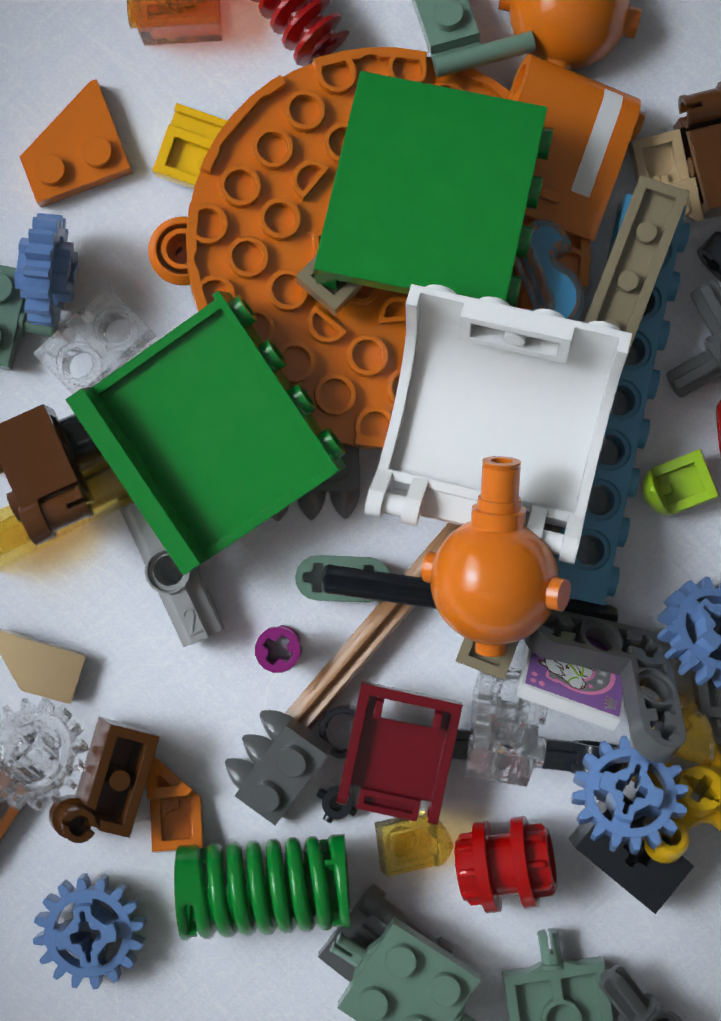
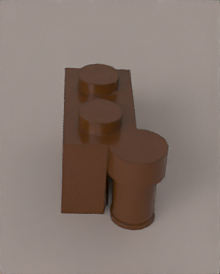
(702, 145)
(42, 474)
(110, 785)

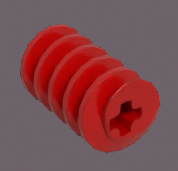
(304, 27)

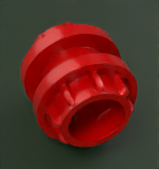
(505, 864)

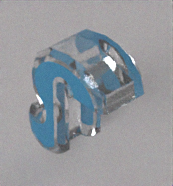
(545, 278)

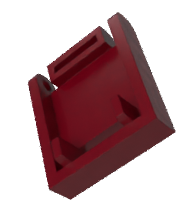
(398, 759)

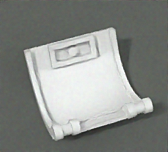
(497, 384)

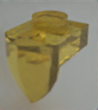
(700, 740)
(411, 844)

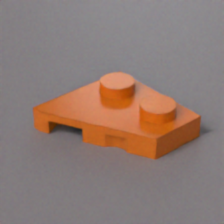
(76, 150)

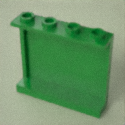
(432, 190)
(208, 432)

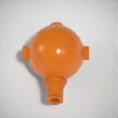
(573, 30)
(494, 573)

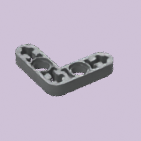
(637, 659)

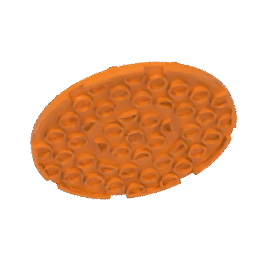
(262, 220)

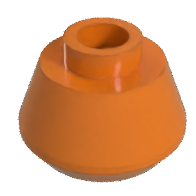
(164, 248)

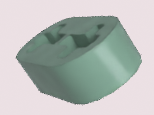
(347, 561)

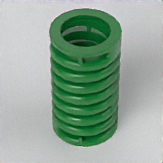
(288, 901)

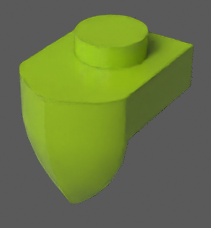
(679, 484)

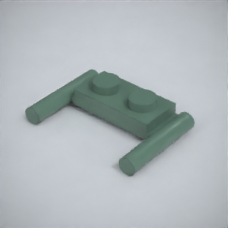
(455, 38)

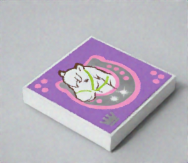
(573, 689)

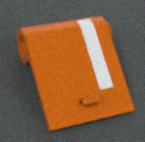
(586, 145)

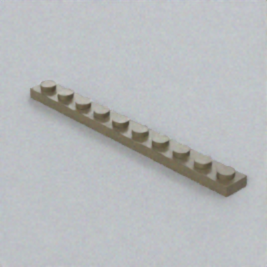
(619, 301)

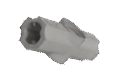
(186, 600)

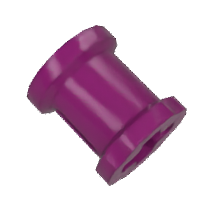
(263, 650)

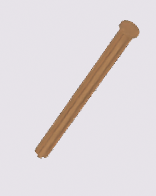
(358, 649)

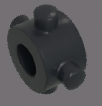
(331, 808)

